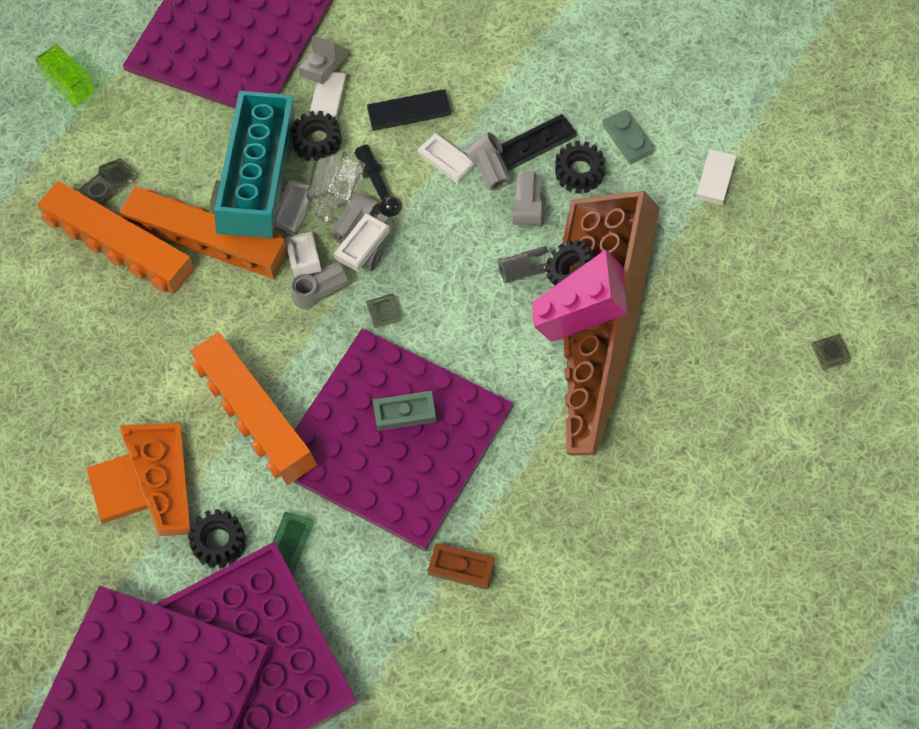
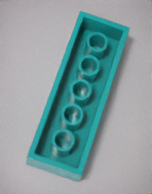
(254, 165)

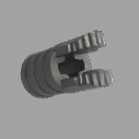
(520, 265)

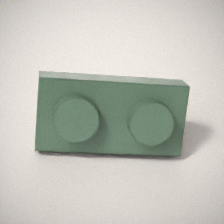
(628, 136)
(404, 410)

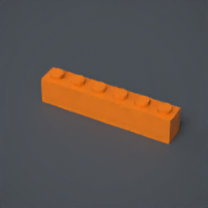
(196, 230)
(115, 237)
(253, 408)

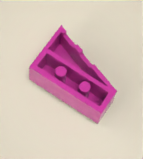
(582, 299)

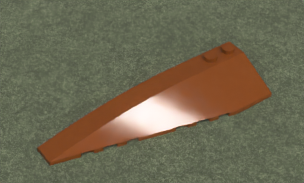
(598, 355)

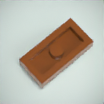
(461, 566)

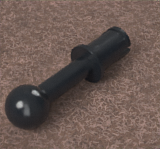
(390, 205)

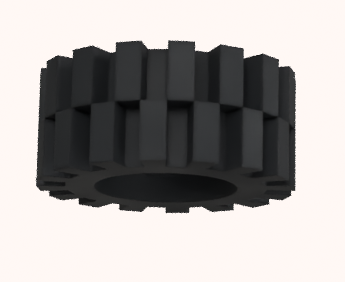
(316, 123)
(579, 180)
(566, 258)
(214, 522)

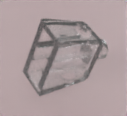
(333, 182)

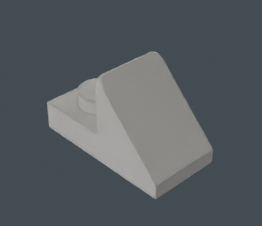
(323, 60)

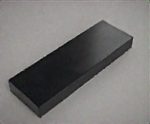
(408, 110)
(536, 141)

